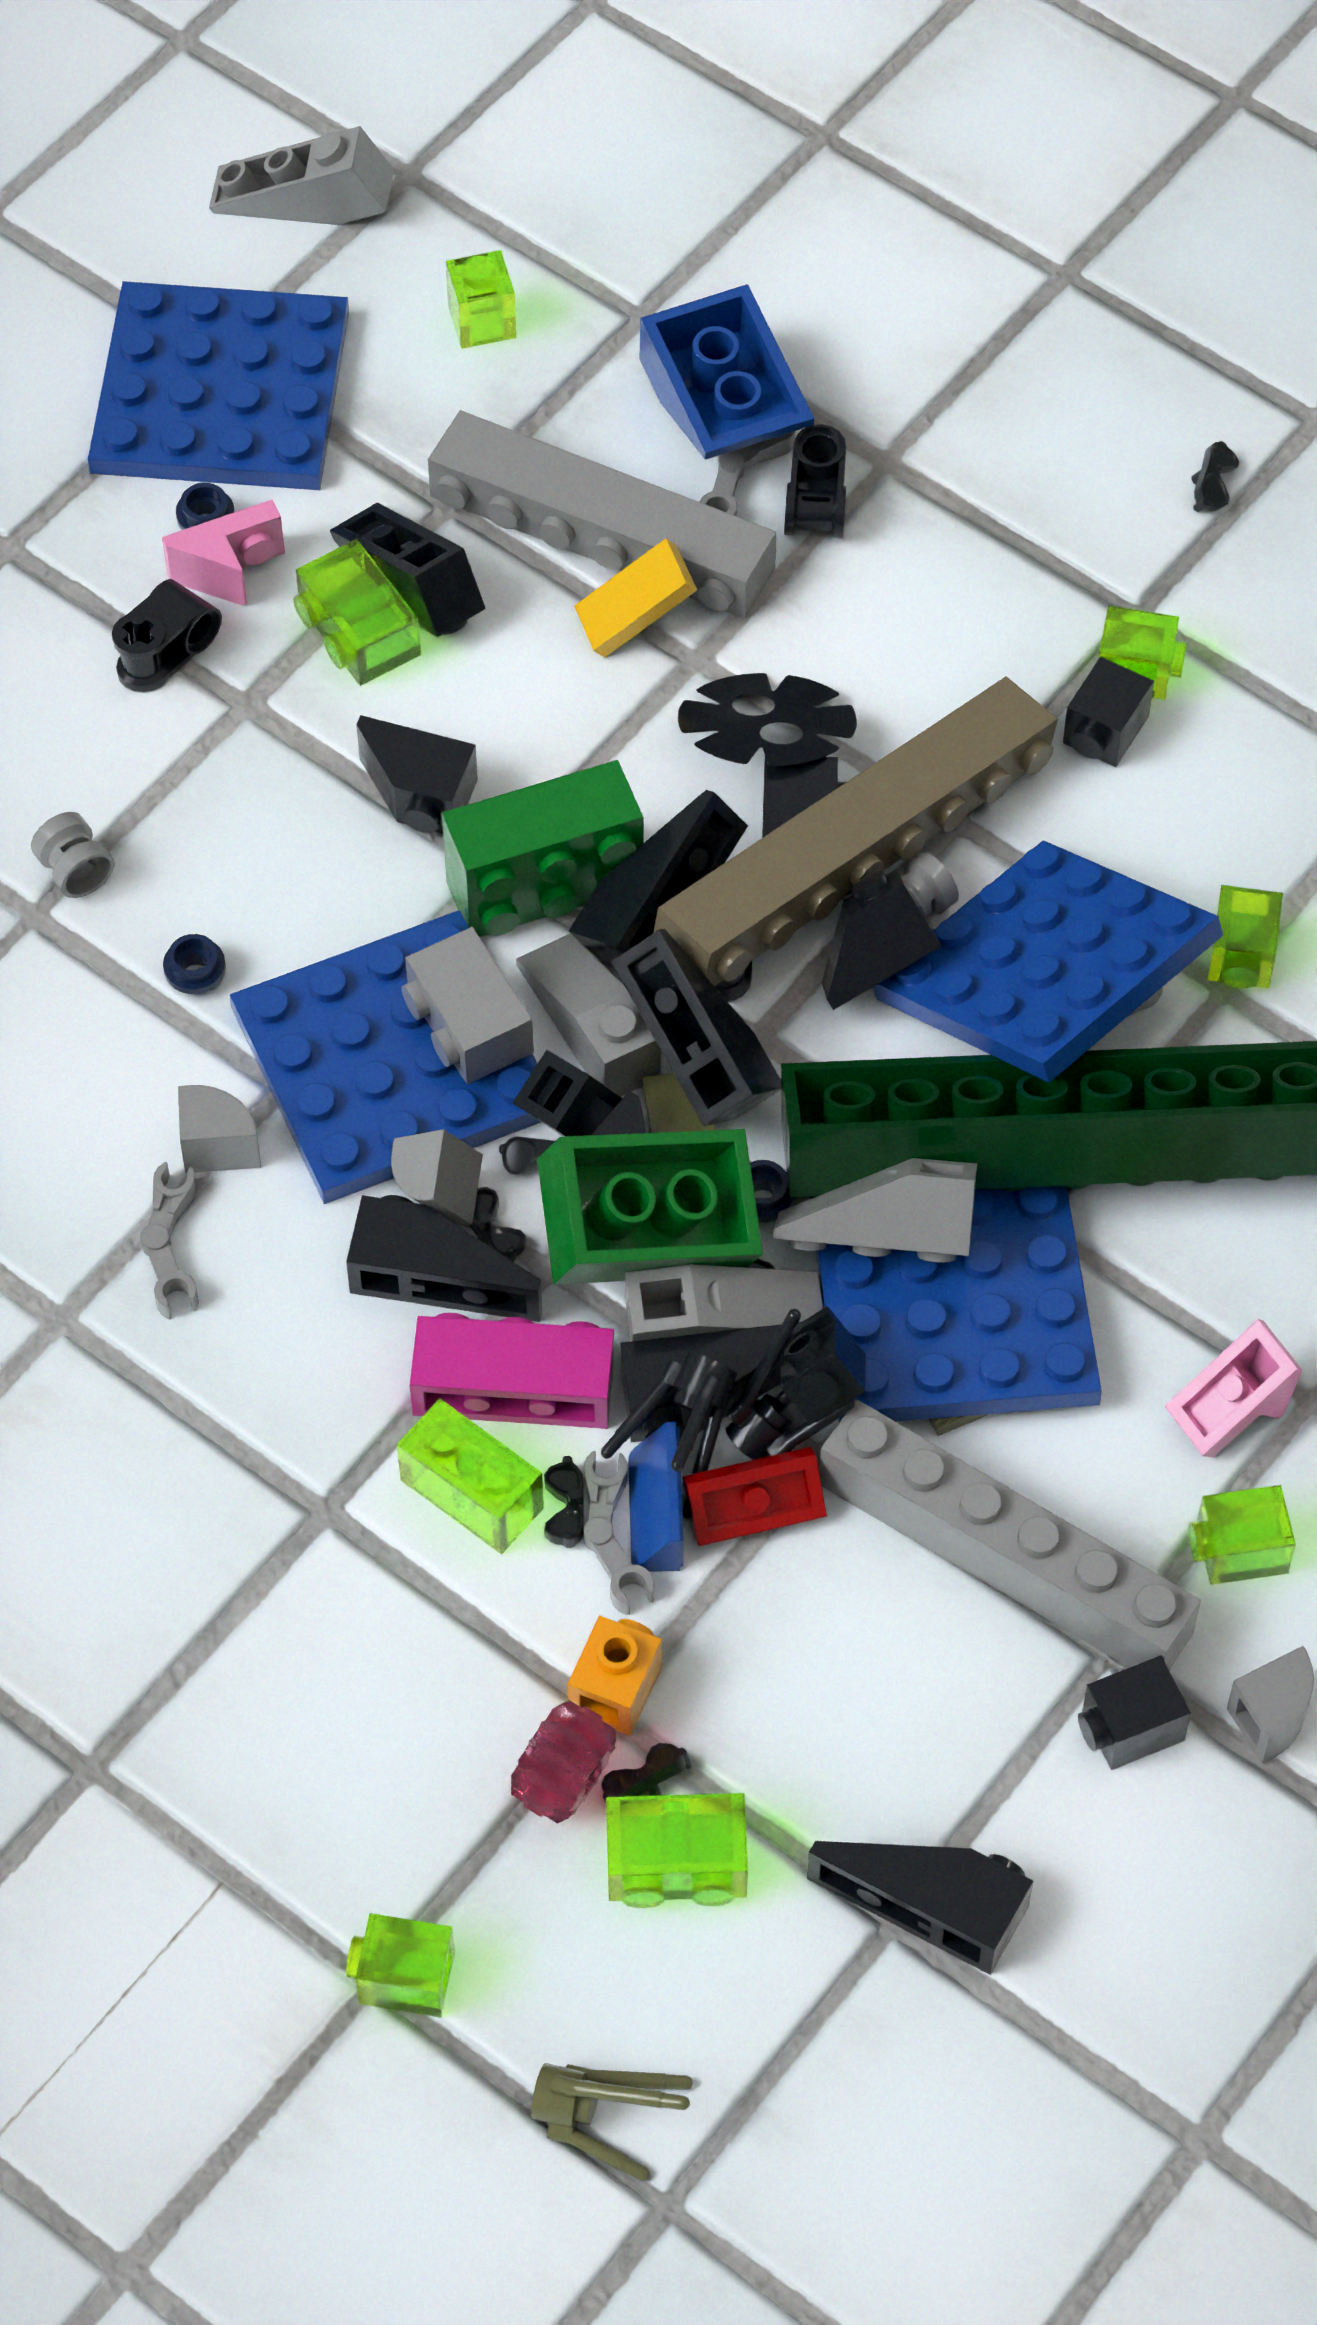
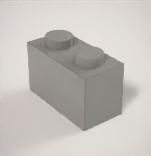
(468, 1006)

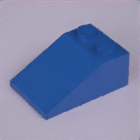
(721, 373)

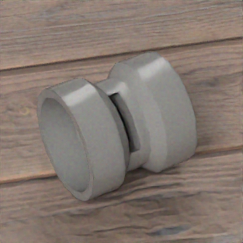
(76, 860)
(930, 883)

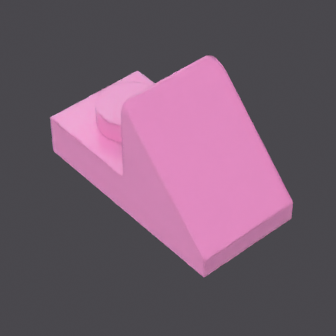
(214, 552)
(1242, 1383)

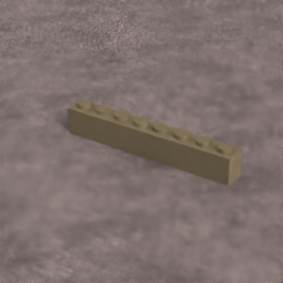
(859, 830)

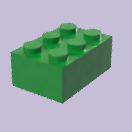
(539, 847)
(647, 1203)

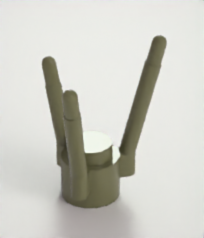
(571, 2096)

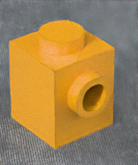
(617, 1671)

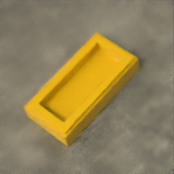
(635, 597)

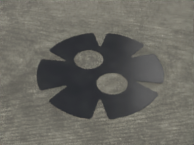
(739, 733)

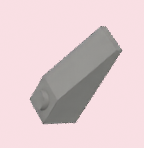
(592, 1014)

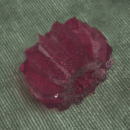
(563, 1761)

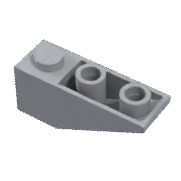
(312, 181)
(903, 1207)
(715, 1299)

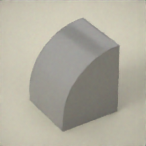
(215, 1130)
(438, 1173)
(1273, 1703)

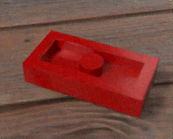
(754, 1496)

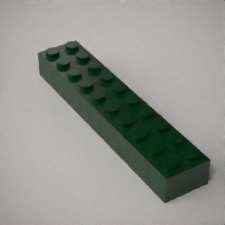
(1100, 1121)

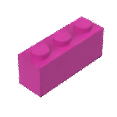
(514, 1370)

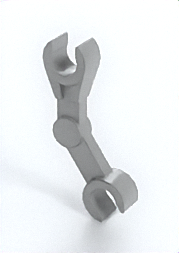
(734, 463)
(155, 1238)
(599, 1536)

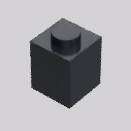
(1107, 712)
(1134, 1713)

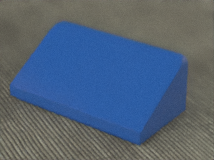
(656, 1502)

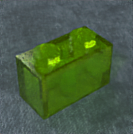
(357, 613)
(470, 1476)
(677, 1849)

